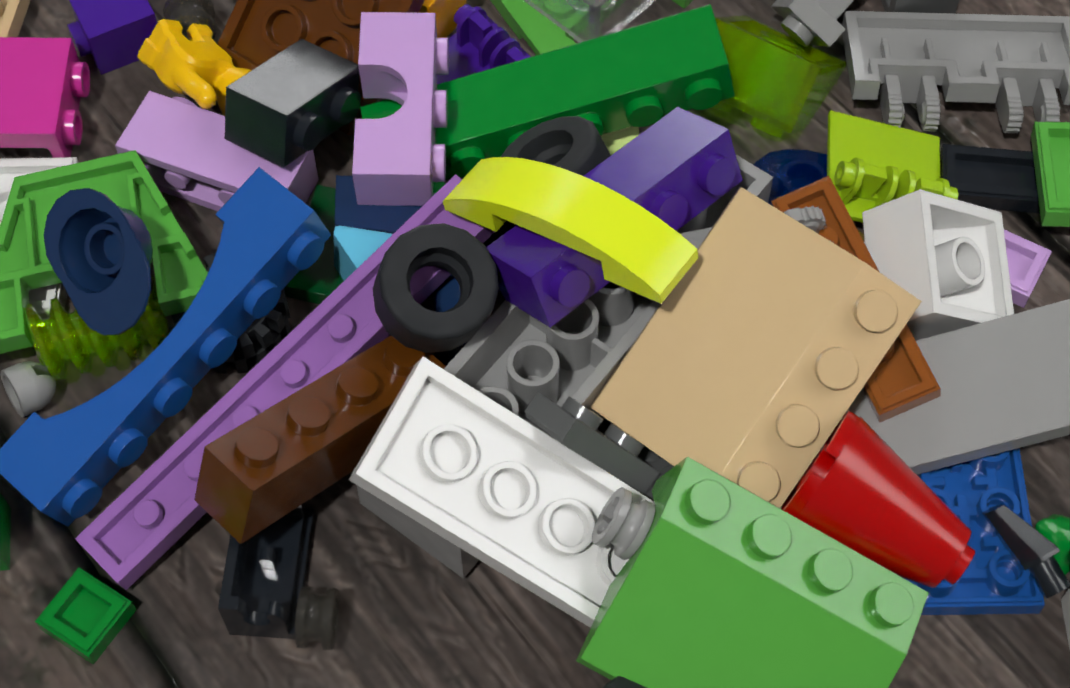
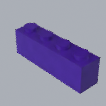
(667, 169)

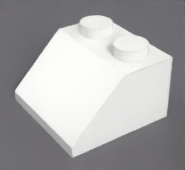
(943, 256)

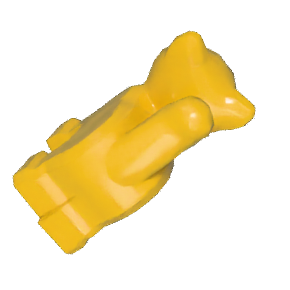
(193, 66)

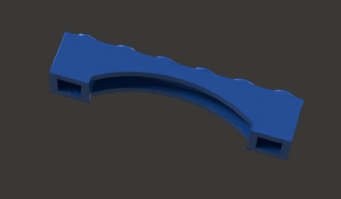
(73, 455)

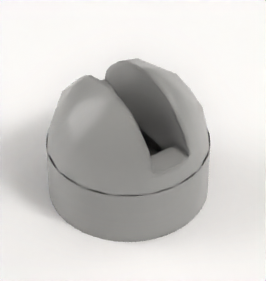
(28, 386)

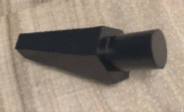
(1029, 549)

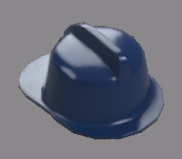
(100, 259)

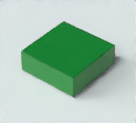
(85, 615)

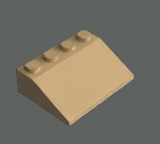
(756, 350)

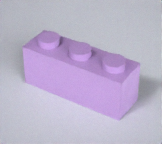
(192, 159)

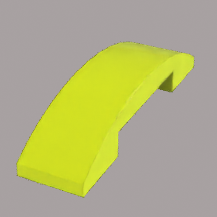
(581, 214)

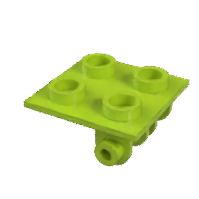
(880, 162)

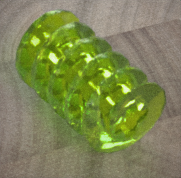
(68, 337)

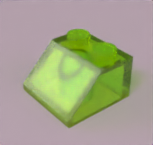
(774, 75)

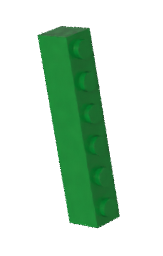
(609, 80)

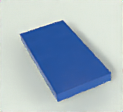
(993, 578)

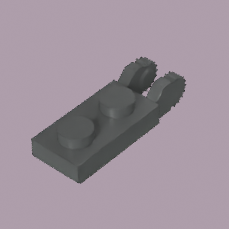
(612, 450)

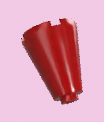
(880, 507)

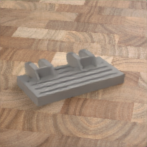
(971, 55)

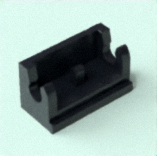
(266, 577)

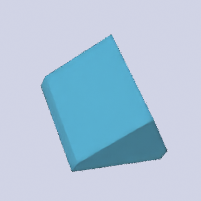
(354, 246)

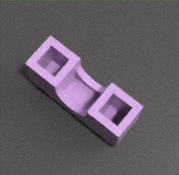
(398, 153)

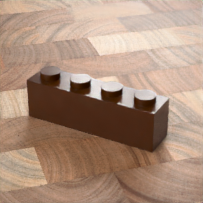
(302, 441)

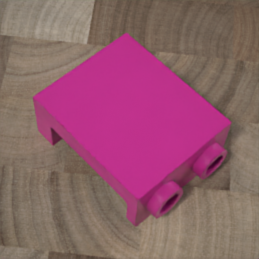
(41, 94)

